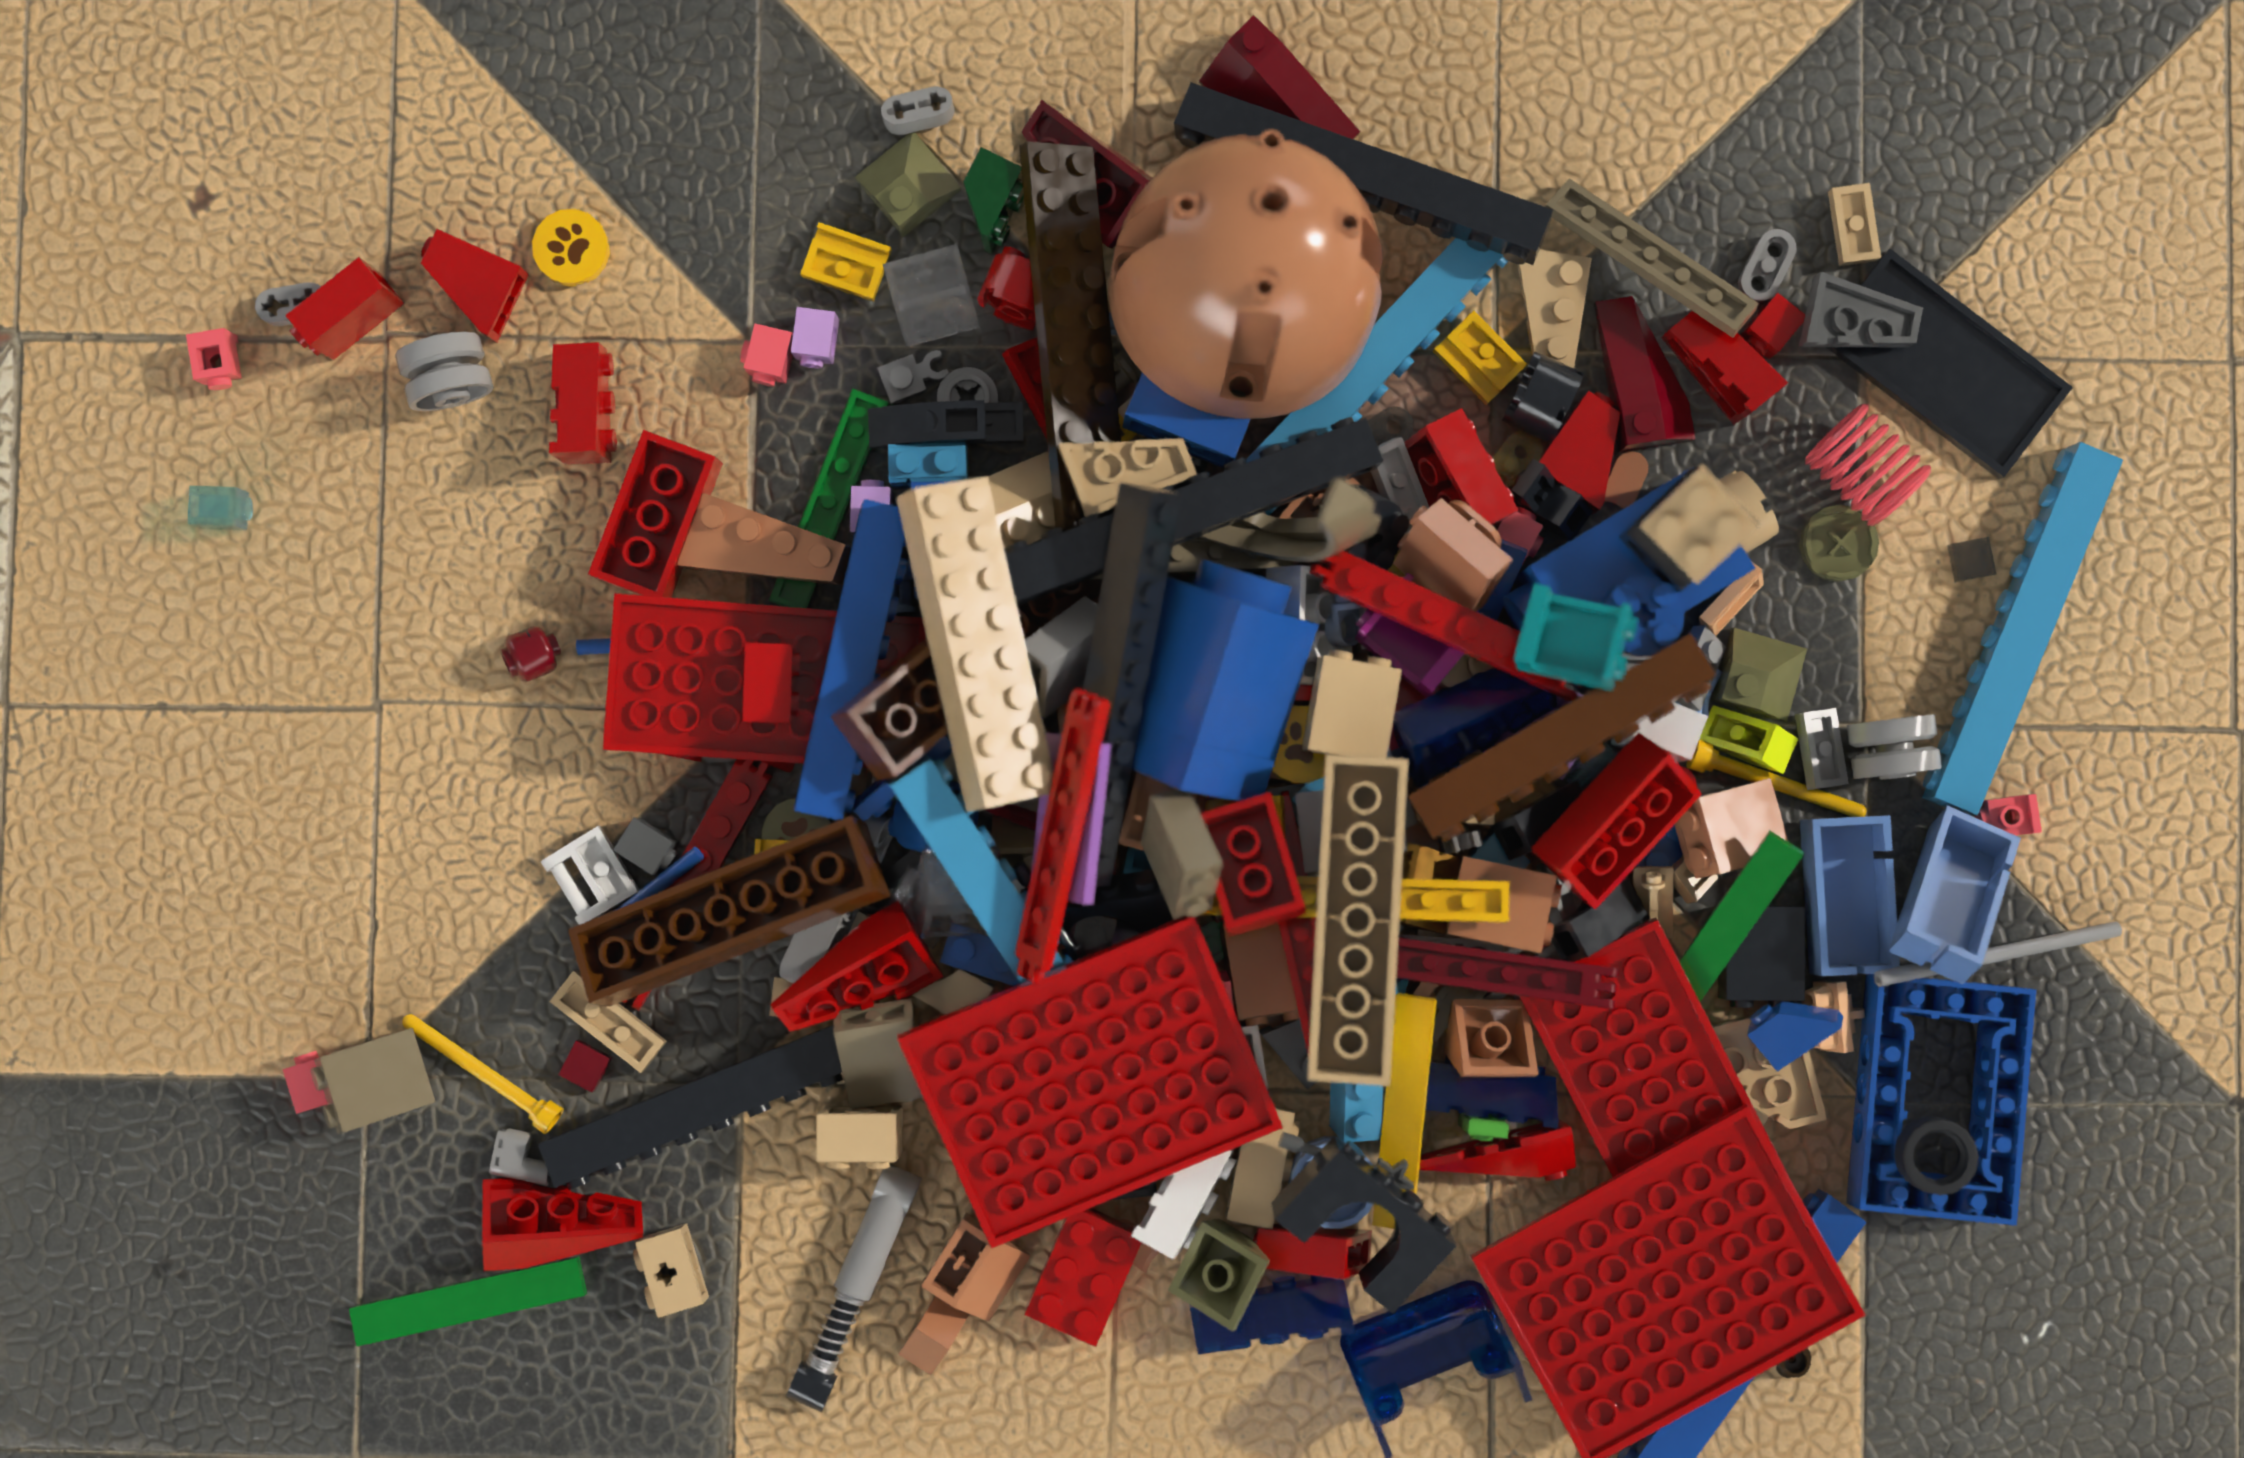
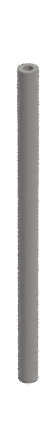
(2008, 951)

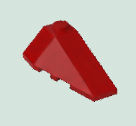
(868, 964)
(1525, 1153)
(544, 1224)

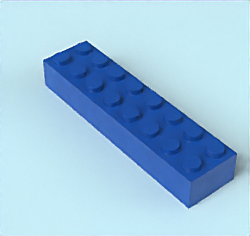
(852, 657)

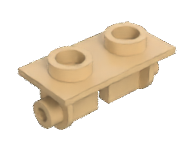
(1655, 890)

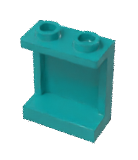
(1574, 639)

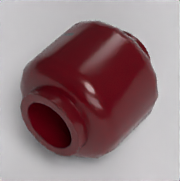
(530, 653)

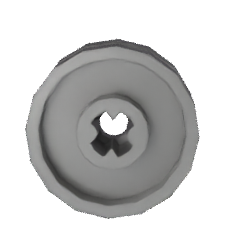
(444, 371)
(1894, 747)

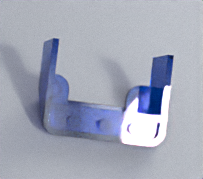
(1423, 1342)

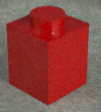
(1773, 326)

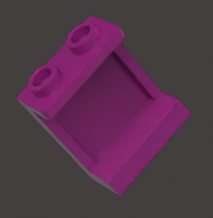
(1420, 657)

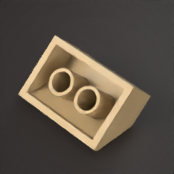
(1023, 500)

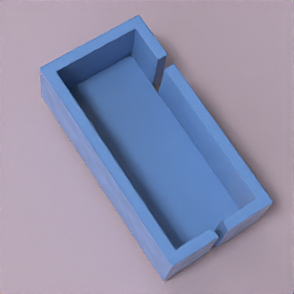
(1848, 895)
(1948, 900)

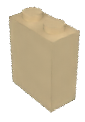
(1351, 706)

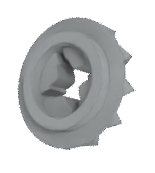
(967, 380)

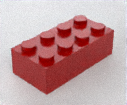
(653, 516)
(1617, 820)

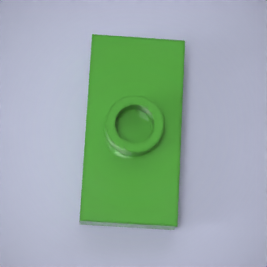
(1484, 1128)

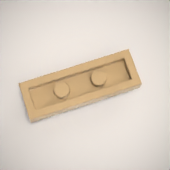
(610, 1025)

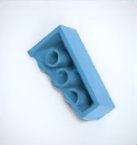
(1358, 1107)

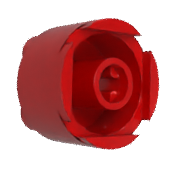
(1010, 289)

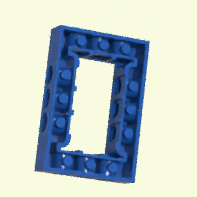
(1997, 1100)

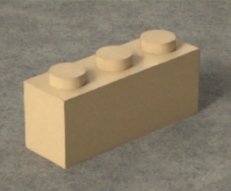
(1259, 1175)

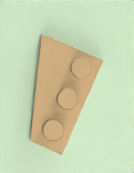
(1555, 303)
(1101, 466)

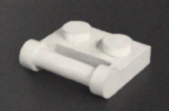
(601, 870)

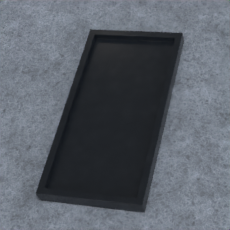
(1959, 373)

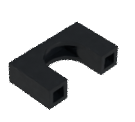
(1586, 928)
(1343, 1177)

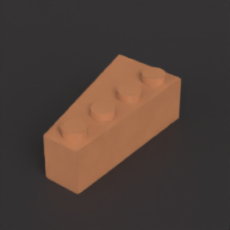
(753, 544)

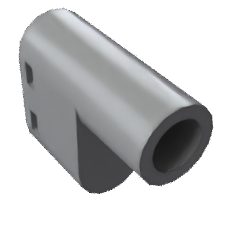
(512, 1160)

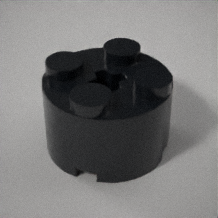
(1543, 397)
(1381, 546)

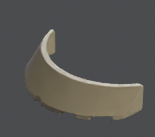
(1343, 522)

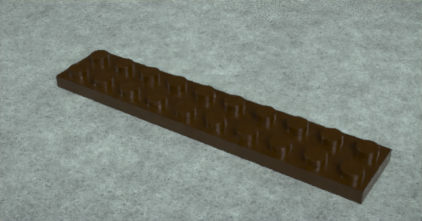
(1069, 308)

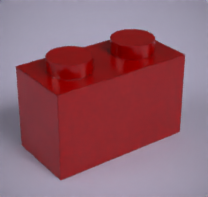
(769, 683)

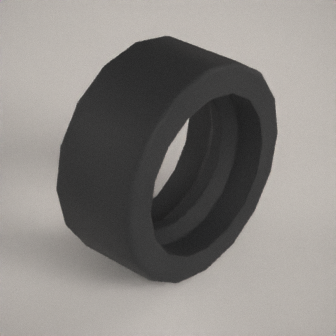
(1966, 1160)

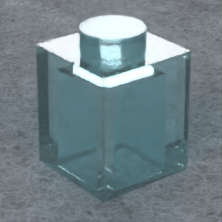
(219, 507)

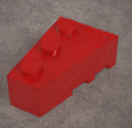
(1724, 366)
(582, 404)

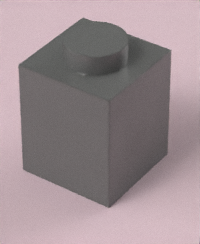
(647, 846)

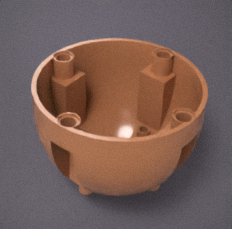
(1241, 296)

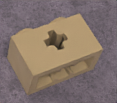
(677, 1251)

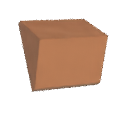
(1490, 1038)

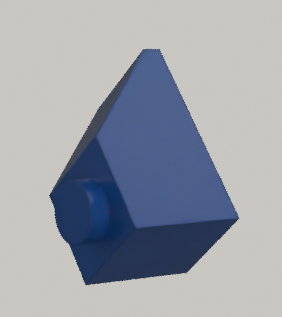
(1791, 1030)

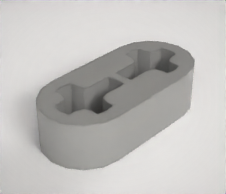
(917, 110)
(285, 295)

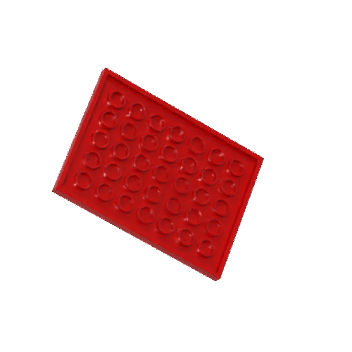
(1090, 1080)
(1667, 1285)

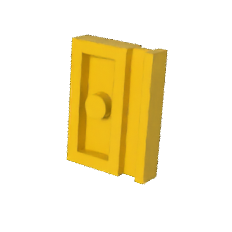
(846, 261)
(1479, 357)

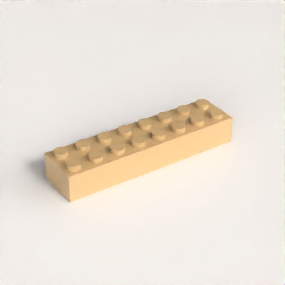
(976, 643)
(1358, 920)

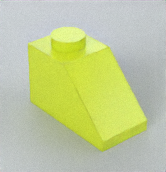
(1749, 739)

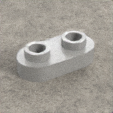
(1766, 268)

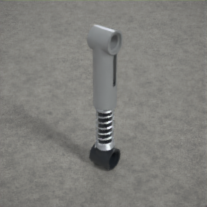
(855, 1283)

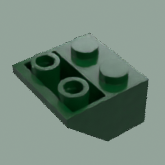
(993, 194)

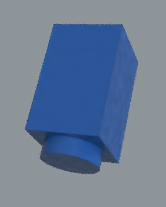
(1600, 561)
(1221, 682)

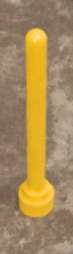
(1708, 758)
(542, 1113)

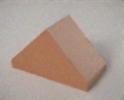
(933, 1335)

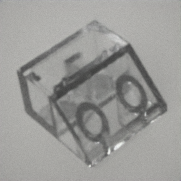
(931, 295)
(938, 903)

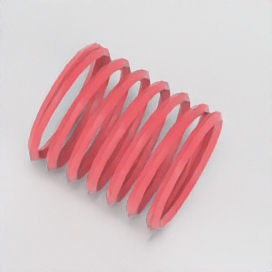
(1896, 496)

